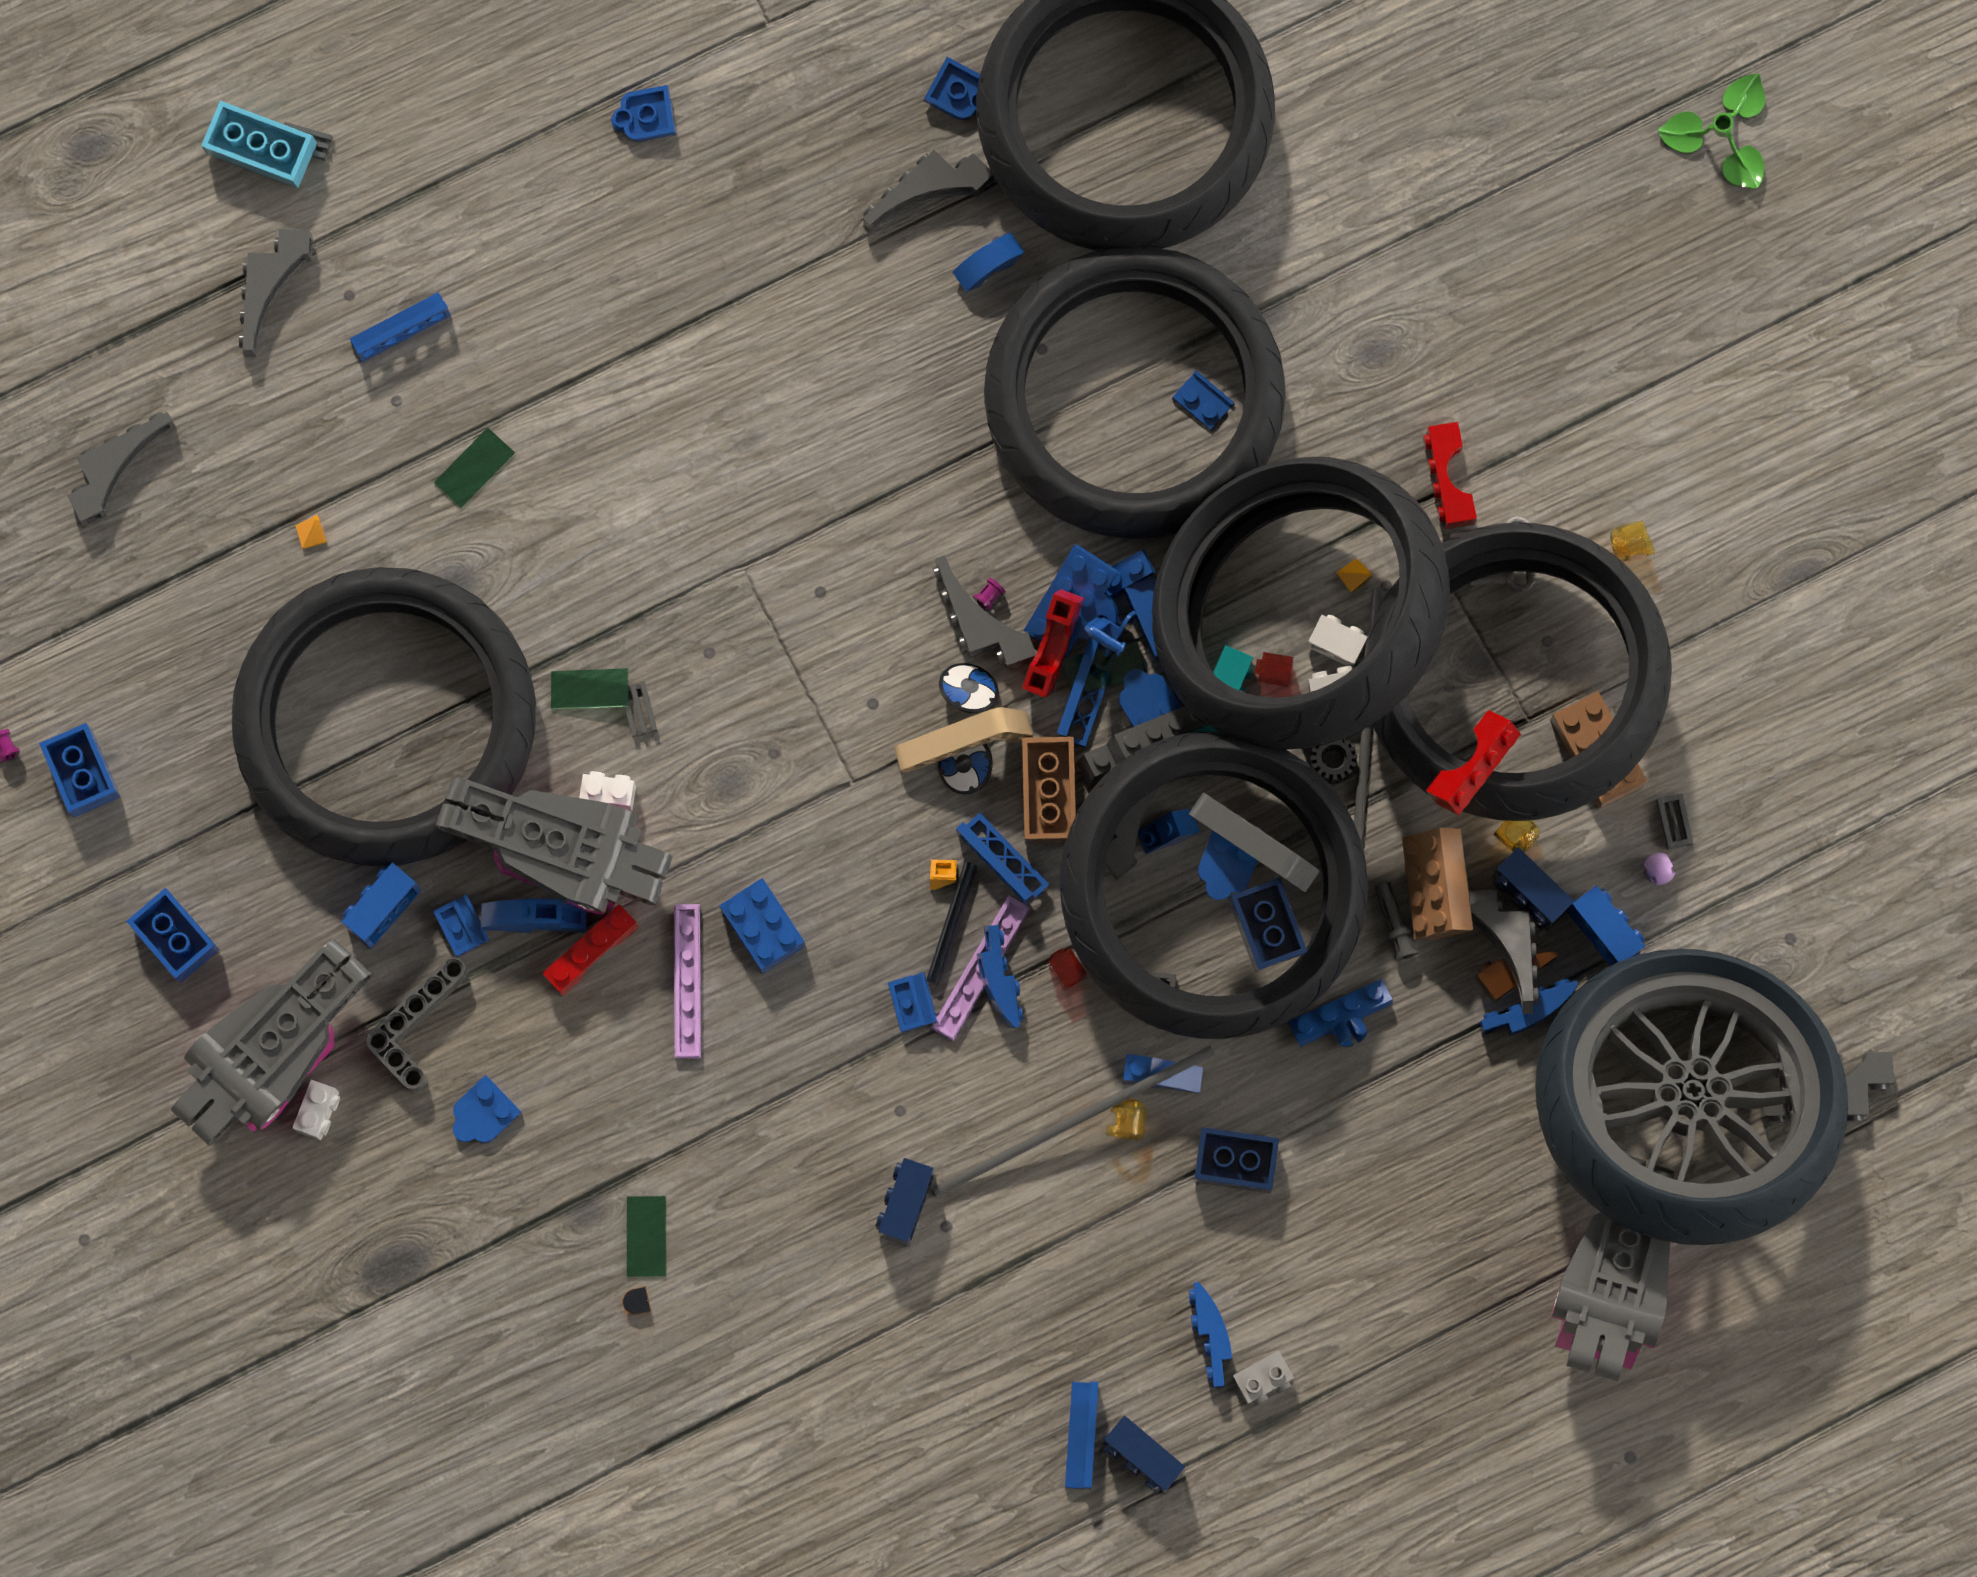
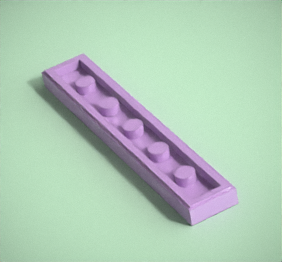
(687, 982)
(970, 983)

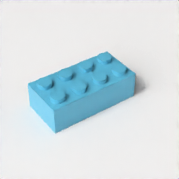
(259, 144)

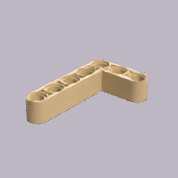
(991, 725)

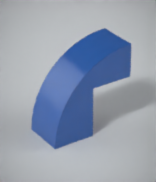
(987, 260)

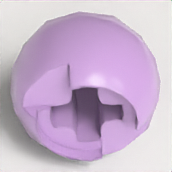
(1659, 868)

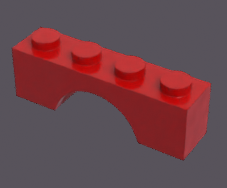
(1456, 506)
(1051, 653)
(1457, 787)
(587, 950)

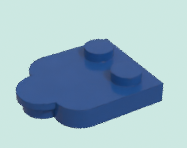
(954, 90)
(645, 114)
(1146, 697)
(1224, 867)
(483, 1113)

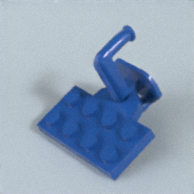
(1098, 618)

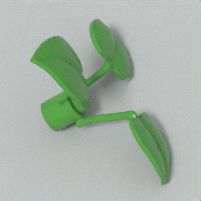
(1684, 131)

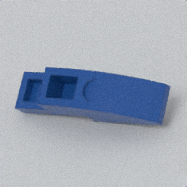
(1131, 570)
(531, 914)
(1000, 989)
(1516, 1022)
(1210, 1323)

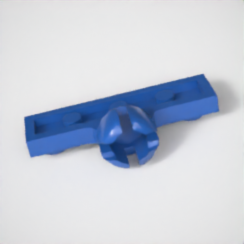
(1342, 1016)

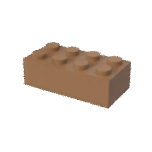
(1580, 727)
(1048, 789)
(1437, 884)

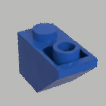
(1168, 830)

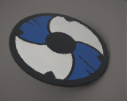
(968, 688)
(968, 770)

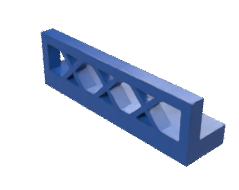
(400, 327)
(1075, 698)
(994, 861)
(1081, 1435)

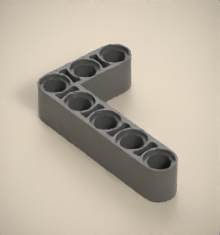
(1254, 842)
(411, 1020)

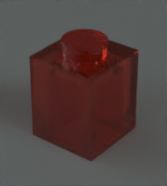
(1274, 669)
(1066, 968)

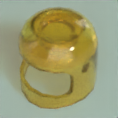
(1631, 540)
(1518, 834)
(1130, 1120)

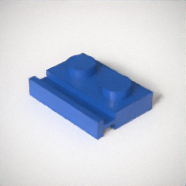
(1203, 400)
(461, 925)
(912, 1002)

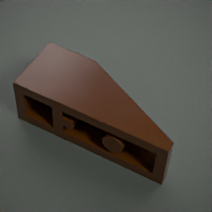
(1497, 977)

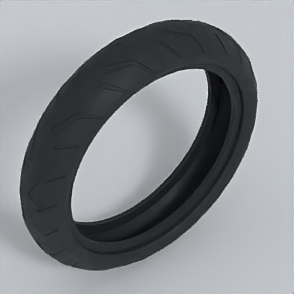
(1112, 272)
(309, 617)

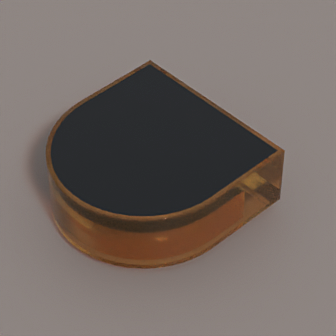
(637, 1301)

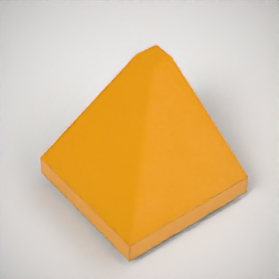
(311, 532)
(1354, 575)
(942, 873)

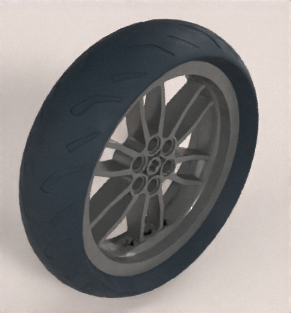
(1716, 985)

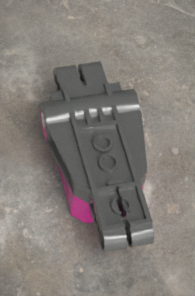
(560, 843)
(268, 1046)
(1612, 1295)

